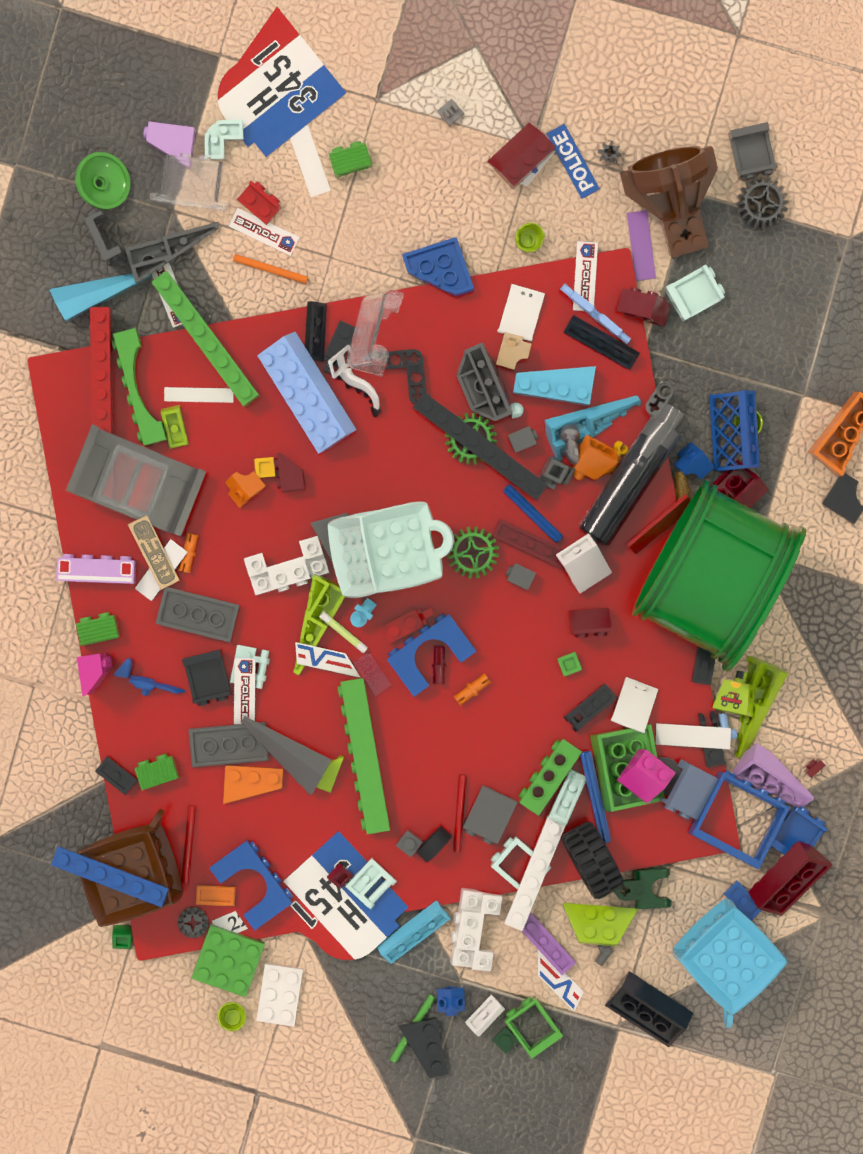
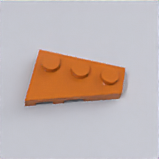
(250, 781)

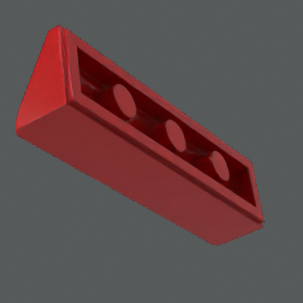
(658, 525)

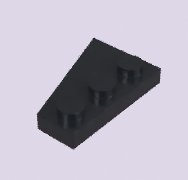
(427, 1045)

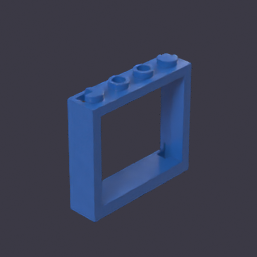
(770, 834)

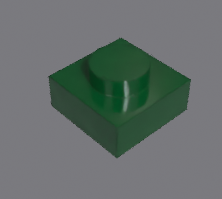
(505, 1039)

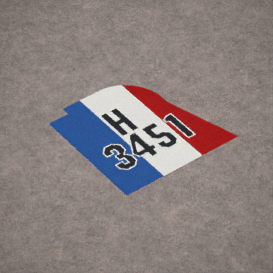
(276, 86)
(335, 915)

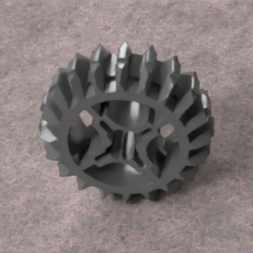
(770, 204)

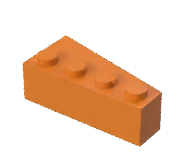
(839, 438)

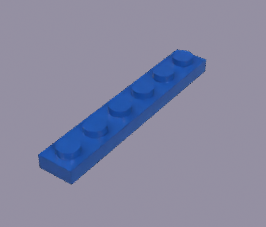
(110, 876)

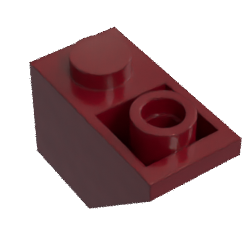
(290, 475)

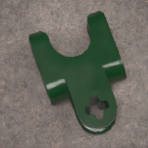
(641, 888)

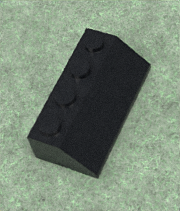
(649, 1009)

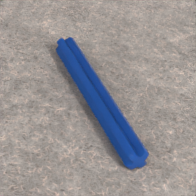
(595, 795)

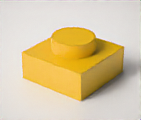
(265, 467)

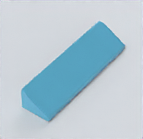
(413, 932)

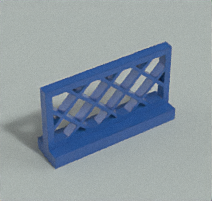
(748, 425)

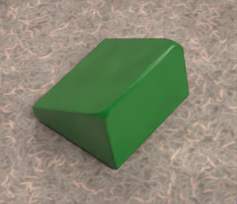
(122, 937)

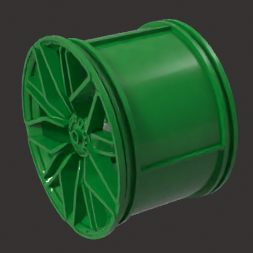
(719, 574)

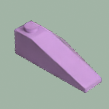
(768, 773)

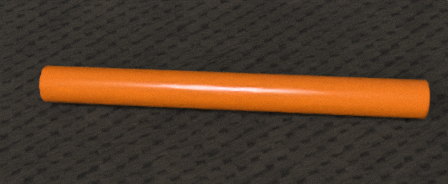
(270, 268)

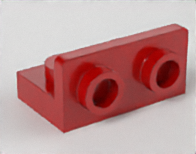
(259, 202)

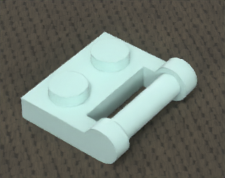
(366, 879)

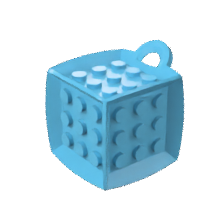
(729, 957)

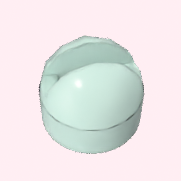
(517, 410)

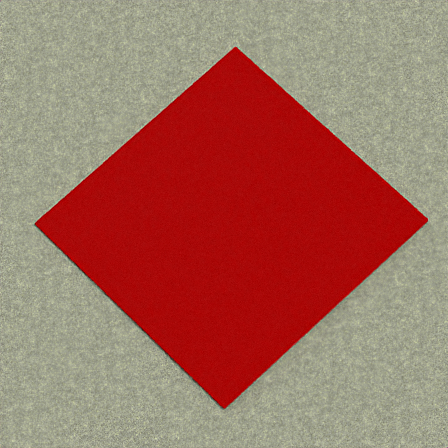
(381, 465)

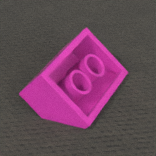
(93, 671)

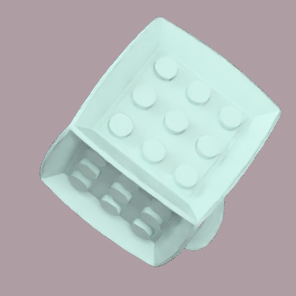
(387, 549)

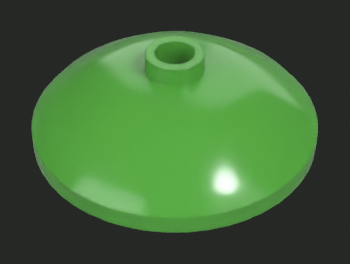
(110, 174)

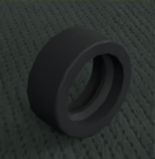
(434, 844)

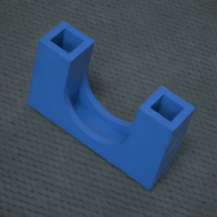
(404, 659)
(247, 857)

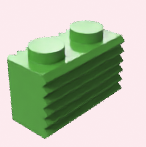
(350, 159)
(97, 630)
(156, 772)

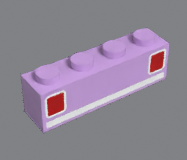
(96, 570)

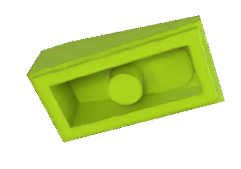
(174, 426)

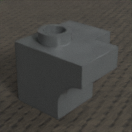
(556, 472)

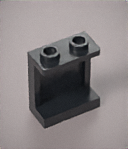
(207, 677)

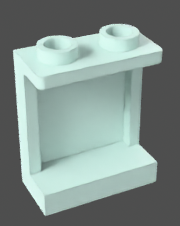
(695, 292)

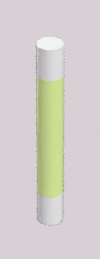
(343, 632)

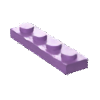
(547, 945)

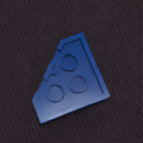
(441, 267)

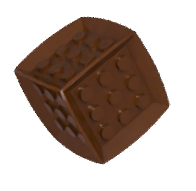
(142, 853)

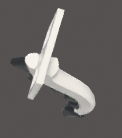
(346, 374)

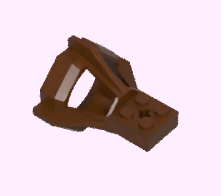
(678, 195)

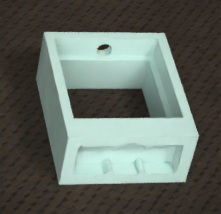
(499, 857)

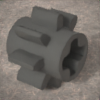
(604, 155)

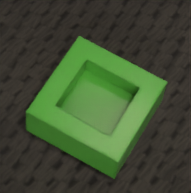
(569, 664)

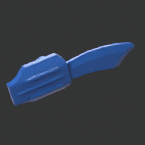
(148, 685)

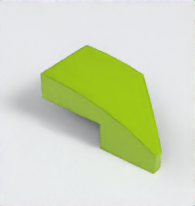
(329, 776)

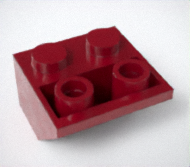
(590, 621)

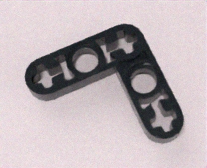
(411, 367)

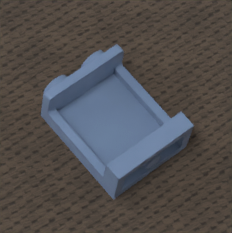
(690, 791)

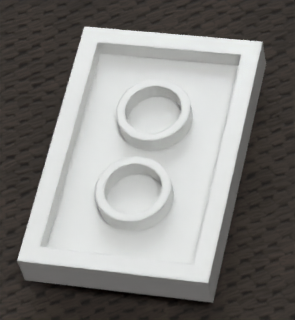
(279, 994)

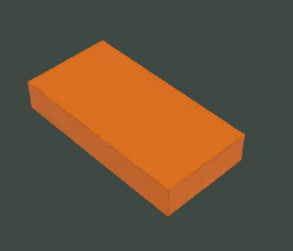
(215, 895)

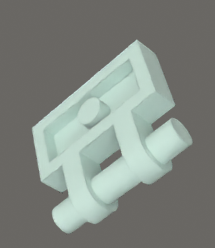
(250, 652)

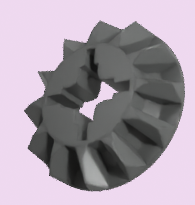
(198, 915)

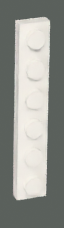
(534, 874)

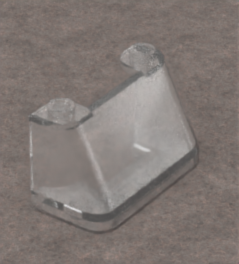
(363, 352)

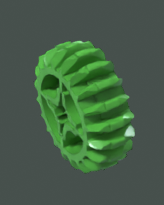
(477, 423)
(476, 569)

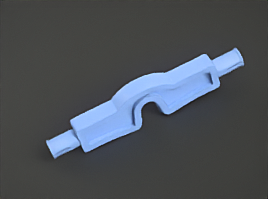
(591, 311)

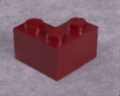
(645, 306)

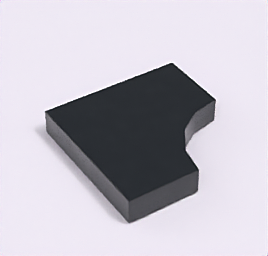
(843, 499)

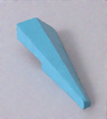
(78, 298)
(589, 421)

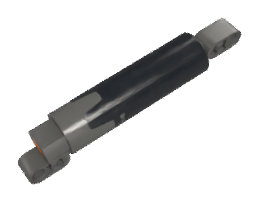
(635, 469)

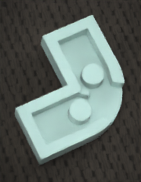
(218, 133)

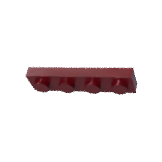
(528, 542)

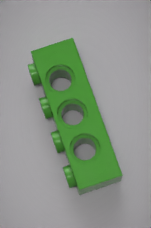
(537, 804)

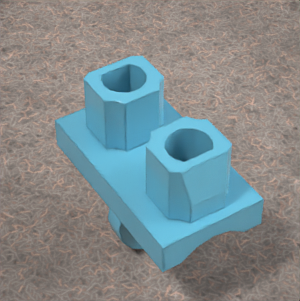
(363, 613)

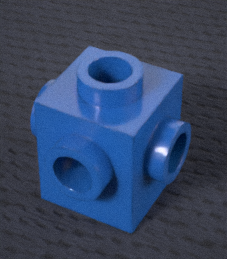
(451, 1000)

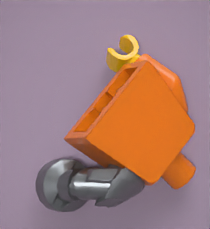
(592, 456)

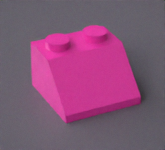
(646, 775)

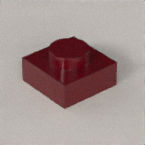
(813, 767)
(339, 876)

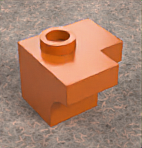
(244, 487)

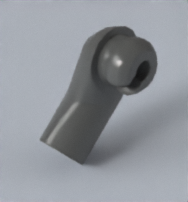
(605, 952)

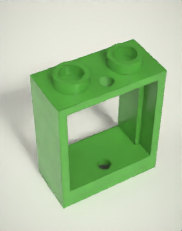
(543, 1043)

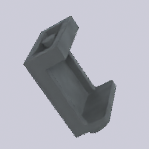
(752, 151)
(109, 255)
(489, 815)

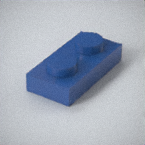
(742, 900)

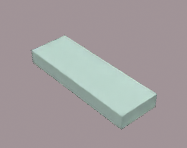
(567, 797)

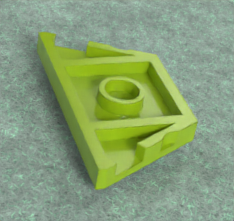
(598, 923)

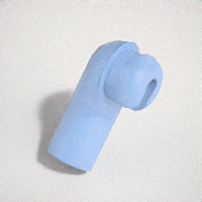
(723, 723)

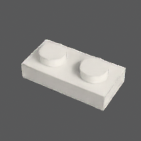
(485, 1015)

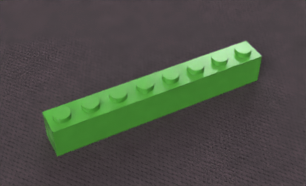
(205, 339)
(365, 756)

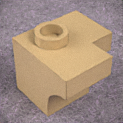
(512, 350)

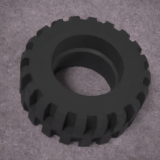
(593, 860)

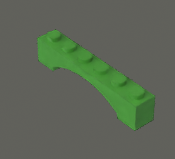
(128, 345)

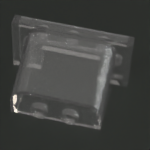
(191, 183)

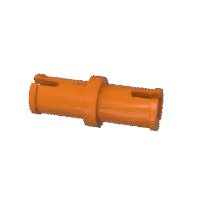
(190, 545)
(472, 689)

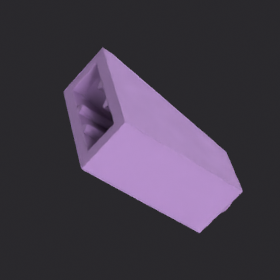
(170, 138)

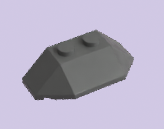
(483, 384)

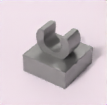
(450, 112)

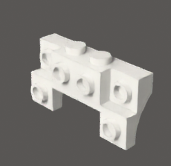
(289, 572)
(468, 929)

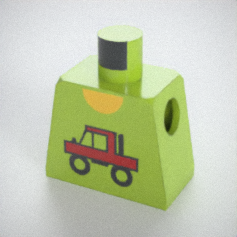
(736, 696)

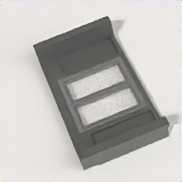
(135, 481)

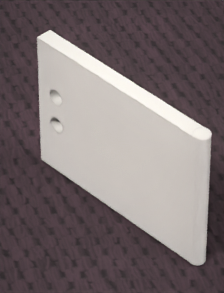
(521, 312)
(634, 705)

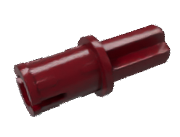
(439, 665)

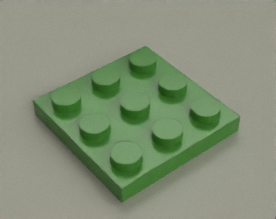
(228, 960)

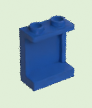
(798, 827)

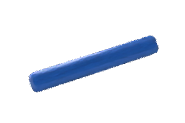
(532, 513)

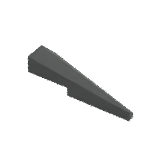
(152, 255)
(301, 762)

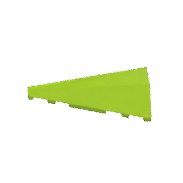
(323, 596)
(767, 682)

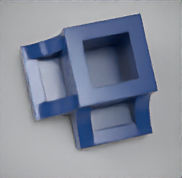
(693, 461)

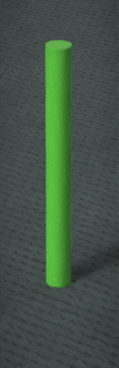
(420, 1016)

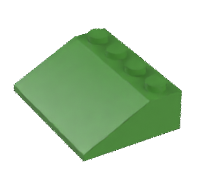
(611, 755)

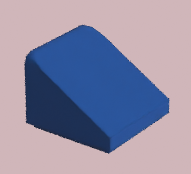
(125, 669)

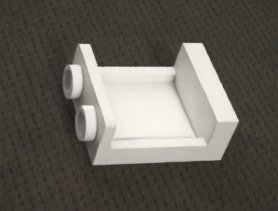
(584, 563)

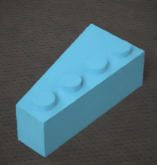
(560, 385)

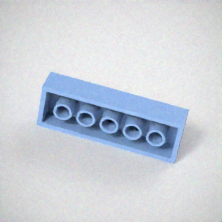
(306, 392)

